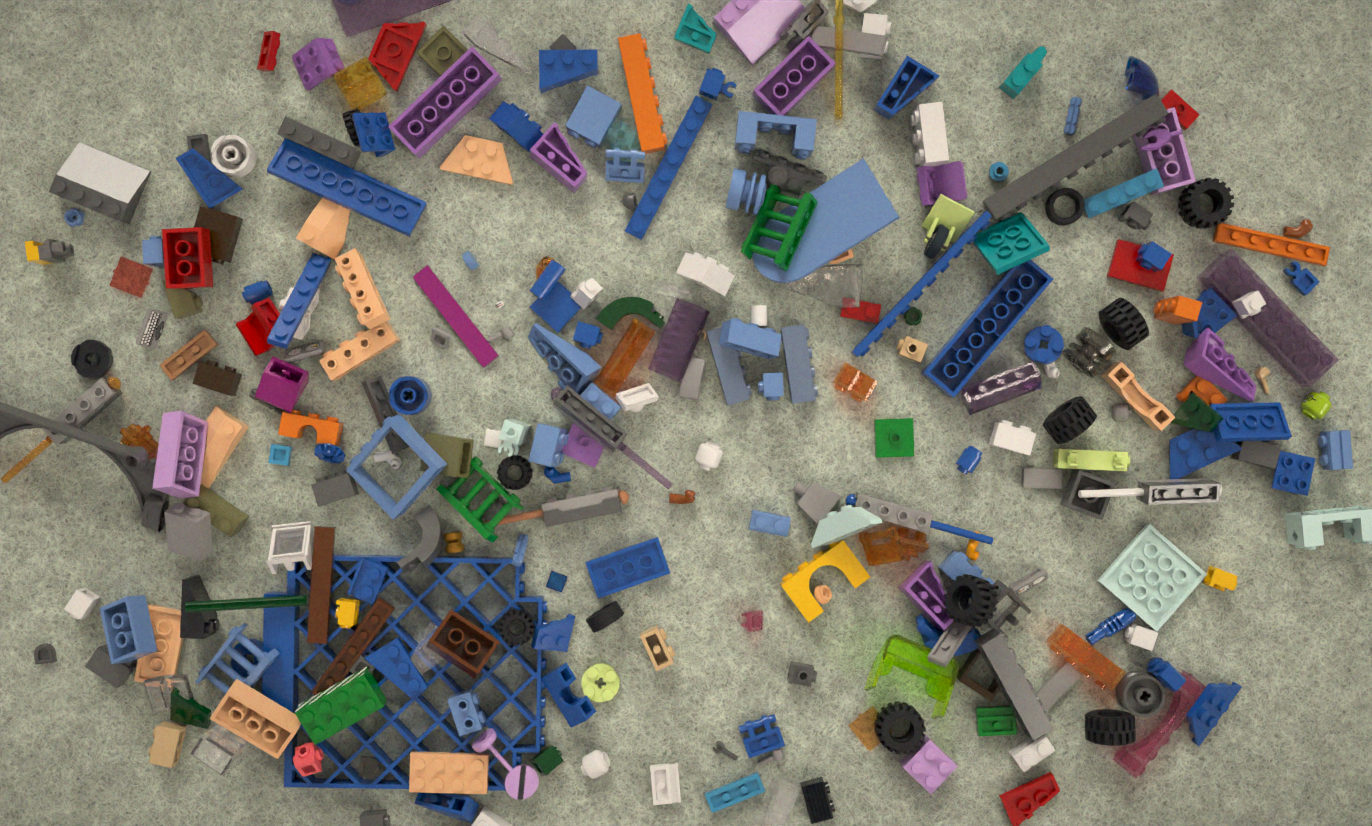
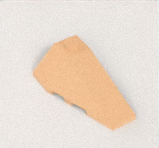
(326, 228)
(222, 437)

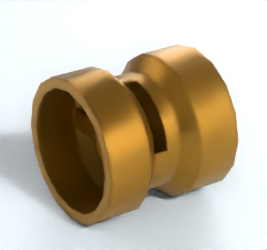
(452, 547)

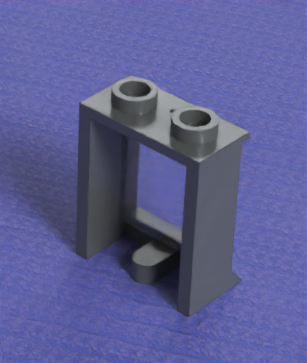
(1006, 606)

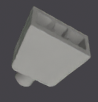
(815, 499)

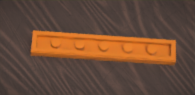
(1271, 244)

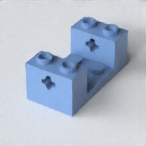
(802, 129)

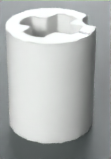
(759, 315)

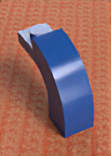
(931, 635)

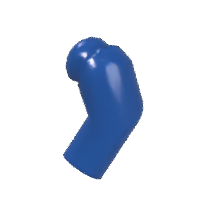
(556, 477)

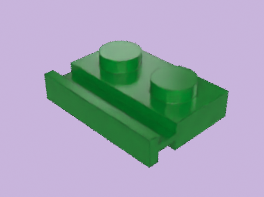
(995, 721)

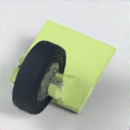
(944, 224)

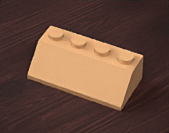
(256, 719)

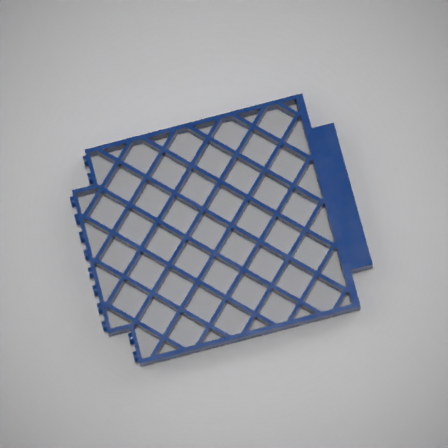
(280, 680)

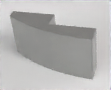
(692, 380)

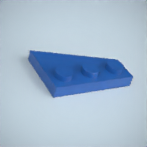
(207, 179)

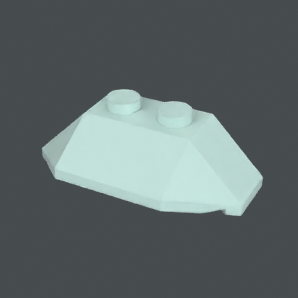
(842, 525)

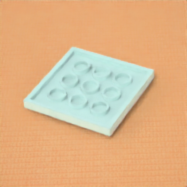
(1152, 577)

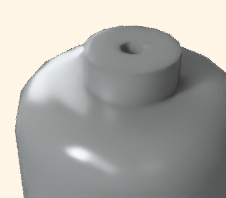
(1121, 412)

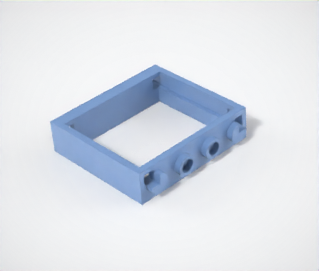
(420, 447)

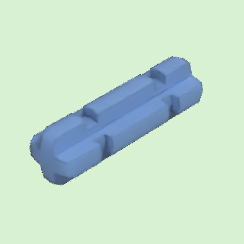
(1072, 116)
(520, 550)

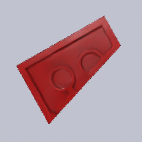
(1025, 799)

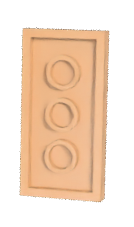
(166, 631)
(449, 772)

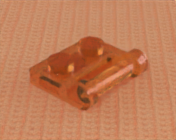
(883, 552)

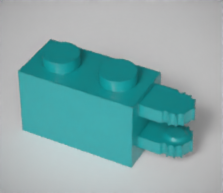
(1023, 72)

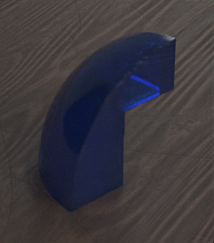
(1141, 78)

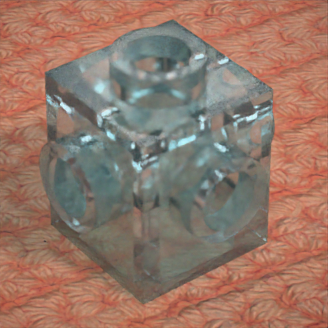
(621, 129)

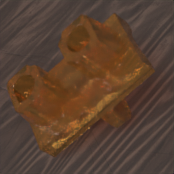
(139, 437)
(910, 546)

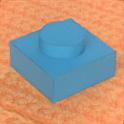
(280, 454)

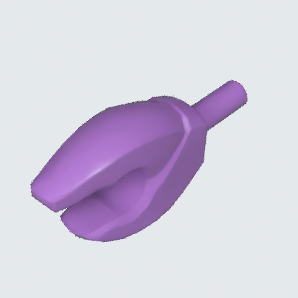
(1160, 136)

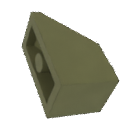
(183, 302)

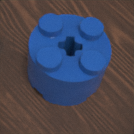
(399, 397)

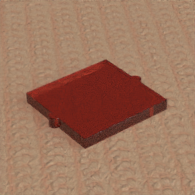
(131, 277)

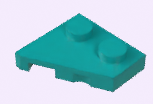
(694, 31)

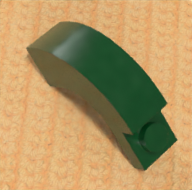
(629, 305)

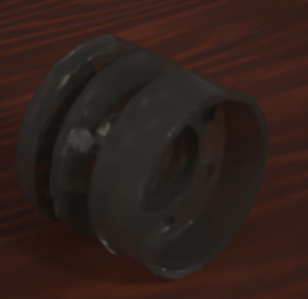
(1088, 352)

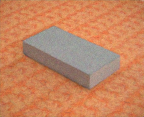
(1042, 478)

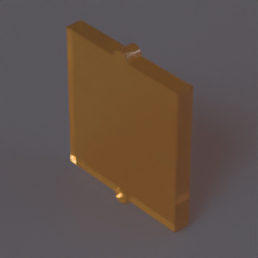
(864, 728)

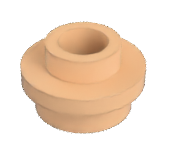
(822, 594)

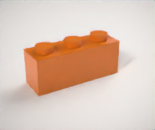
(1177, 310)

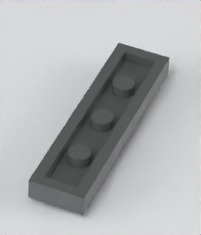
(380, 402)

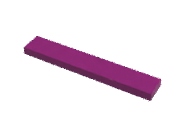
(455, 316)

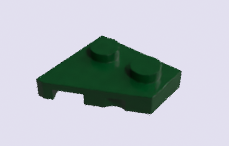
(1197, 414)

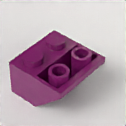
(282, 384)

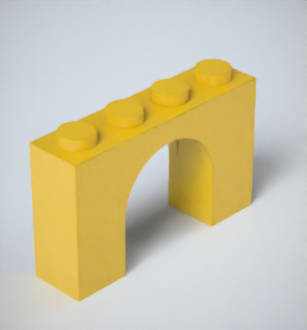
(797, 584)

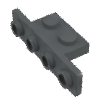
(796, 172)

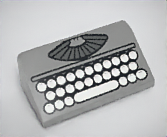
(151, 328)

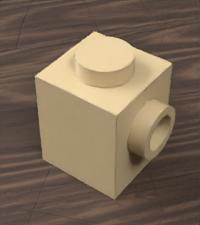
(911, 349)

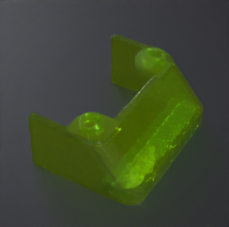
(913, 658)

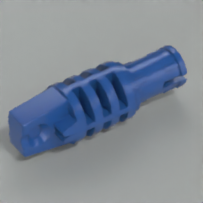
(1111, 626)

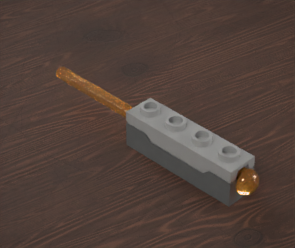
(77, 414)

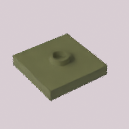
(441, 50)

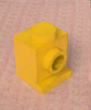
(1220, 579)
(347, 612)

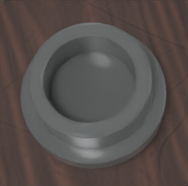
(777, 175)

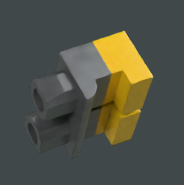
(49, 252)

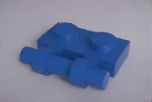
(763, 741)

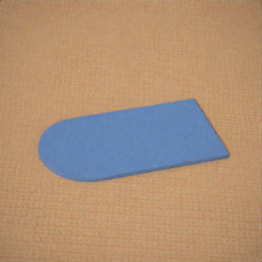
(846, 213)

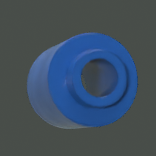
(257, 292)
(969, 460)

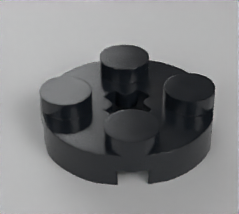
(102, 354)

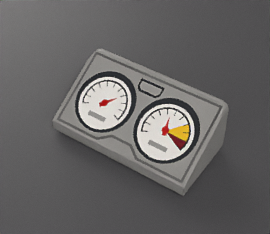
(305, 351)
(1029, 581)

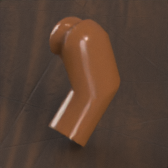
(1304, 228)
(682, 499)

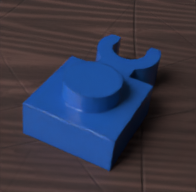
(1302, 280)

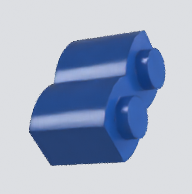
(1165, 674)

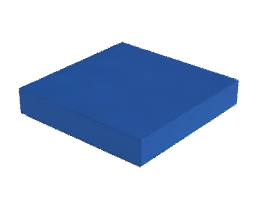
(557, 307)

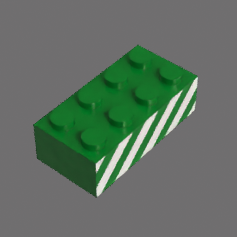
(340, 705)

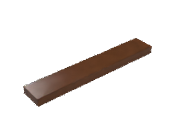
(321, 584)
(355, 645)

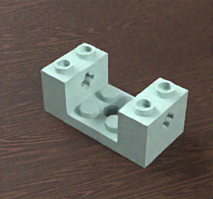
(1306, 530)

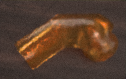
(543, 263)

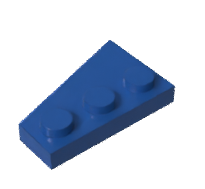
(396, 665)

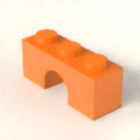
(327, 430)

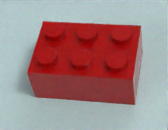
(187, 258)

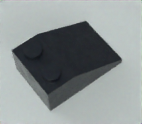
(196, 624)

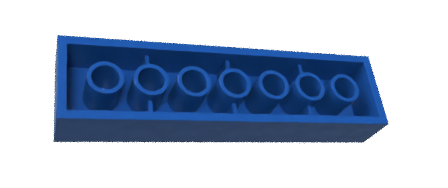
(986, 327)

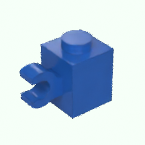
(714, 84)

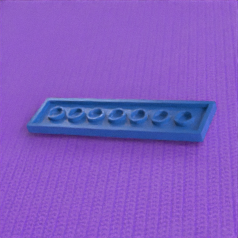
(346, 187)

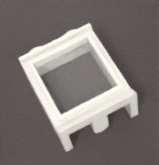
(291, 544)

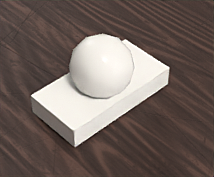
(636, 398)

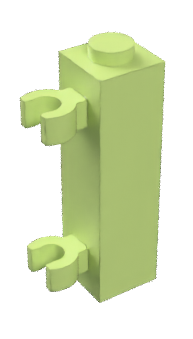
(1091, 459)

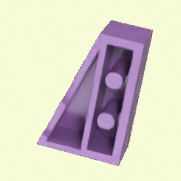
(558, 159)
(927, 594)

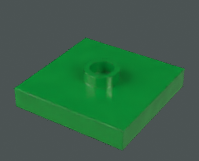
(894, 437)

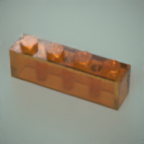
(624, 357)
(1085, 656)

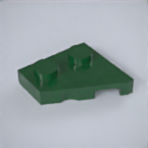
(189, 711)

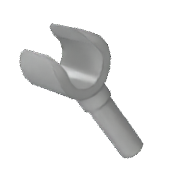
(506, 332)
(777, 755)

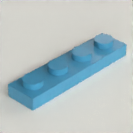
(1123, 193)

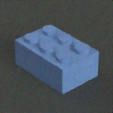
(128, 629)

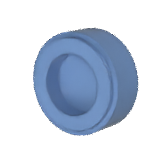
(470, 260)

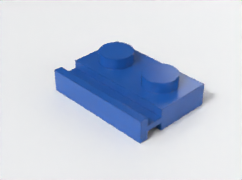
(368, 580)

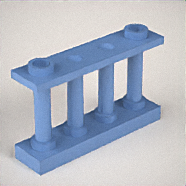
(254, 671)

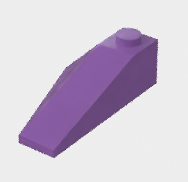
(1212, 362)

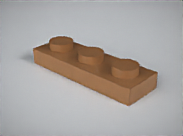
(188, 355)

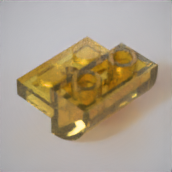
(360, 84)

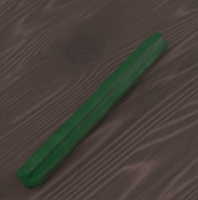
(245, 603)

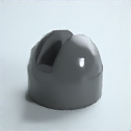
(630, 201)

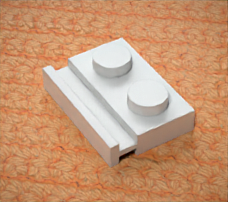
(665, 784)

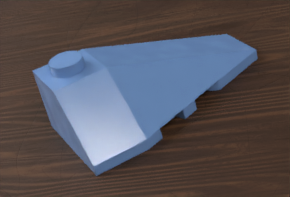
(569, 363)

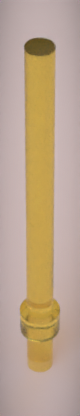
(839, 20)

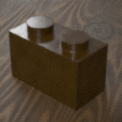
(217, 378)

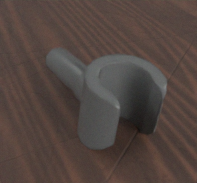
(724, 751)

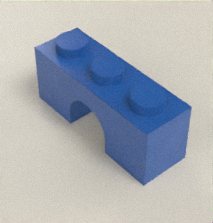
(573, 708)

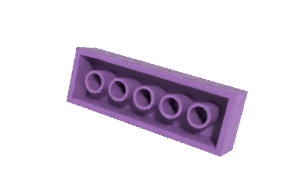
(445, 102)

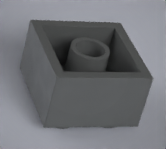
(1090, 506)

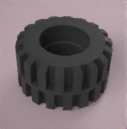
(1221, 203)
(1123, 323)
(1069, 420)
(982, 605)
(1110, 727)
(911, 738)

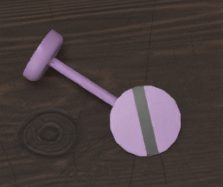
(521, 780)

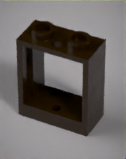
(962, 676)

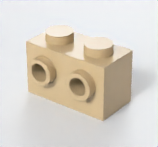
(657, 648)
(167, 744)

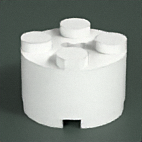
(235, 166)

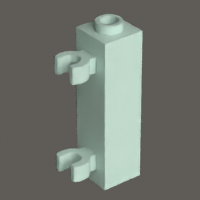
(513, 434)

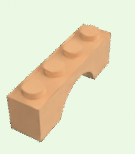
(1125, 384)

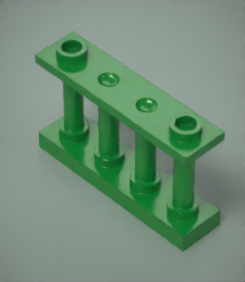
(789, 240)
(474, 517)

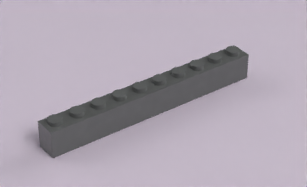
(1075, 157)

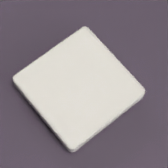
(492, 438)

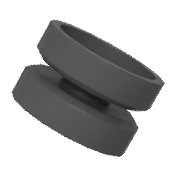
(1140, 694)

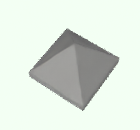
(440, 337)

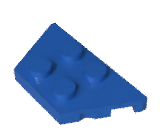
(1196, 450)
(1209, 708)

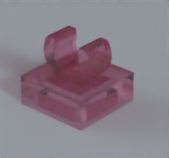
(754, 620)

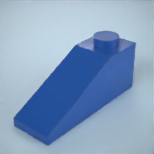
(449, 804)

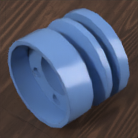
(746, 191)

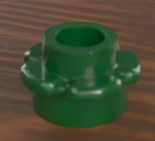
(912, 321)

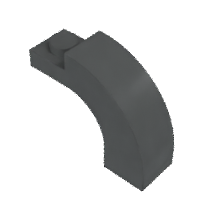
(430, 542)

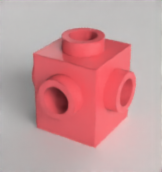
(308, 759)

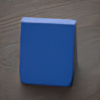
(1190, 329)

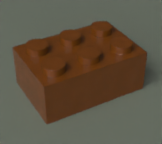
(462, 644)

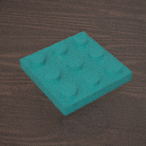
(1010, 243)

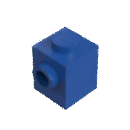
(1152, 256)
(587, 335)

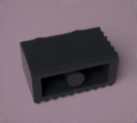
(817, 800)

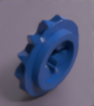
(329, 453)

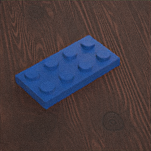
(1251, 422)
(627, 567)

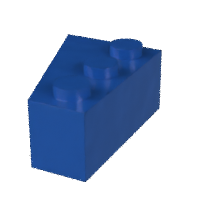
(565, 67)
(905, 86)

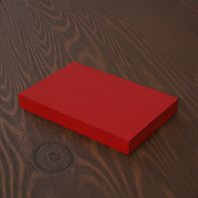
(1128, 269)

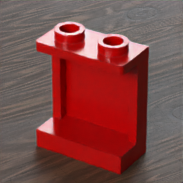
(258, 326)

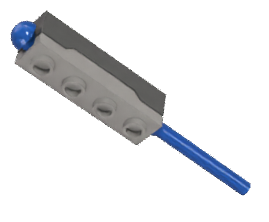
(909, 516)

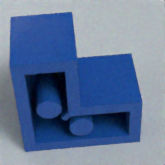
(517, 125)

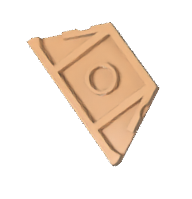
(479, 159)

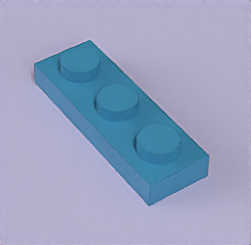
(734, 792)

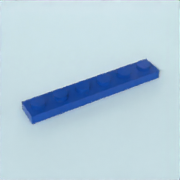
(299, 301)

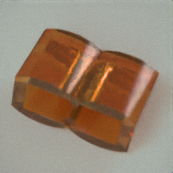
(854, 382)

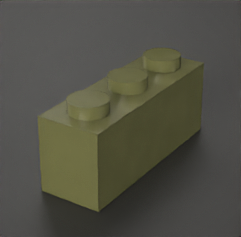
(222, 513)

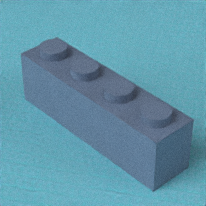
(797, 362)
(729, 370)

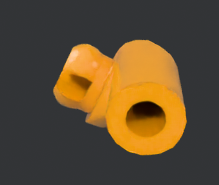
(971, 547)

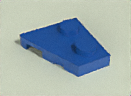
(554, 635)

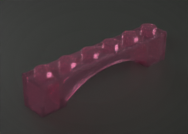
(1137, 756)

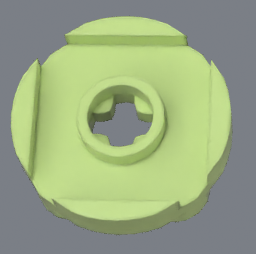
(609, 675)

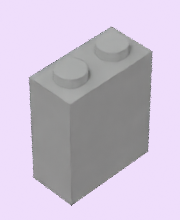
(188, 531)

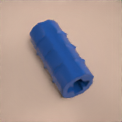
(547, 280)

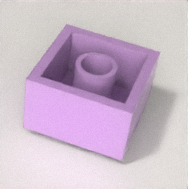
(928, 764)

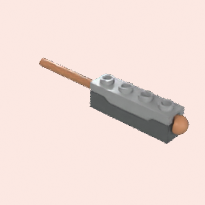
(575, 507)

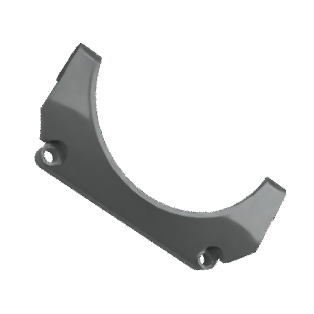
(130, 460)

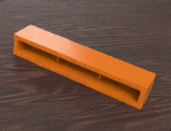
(641, 93)

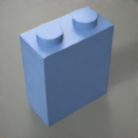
(593, 117)

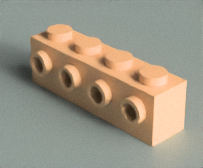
(362, 289)
(358, 351)

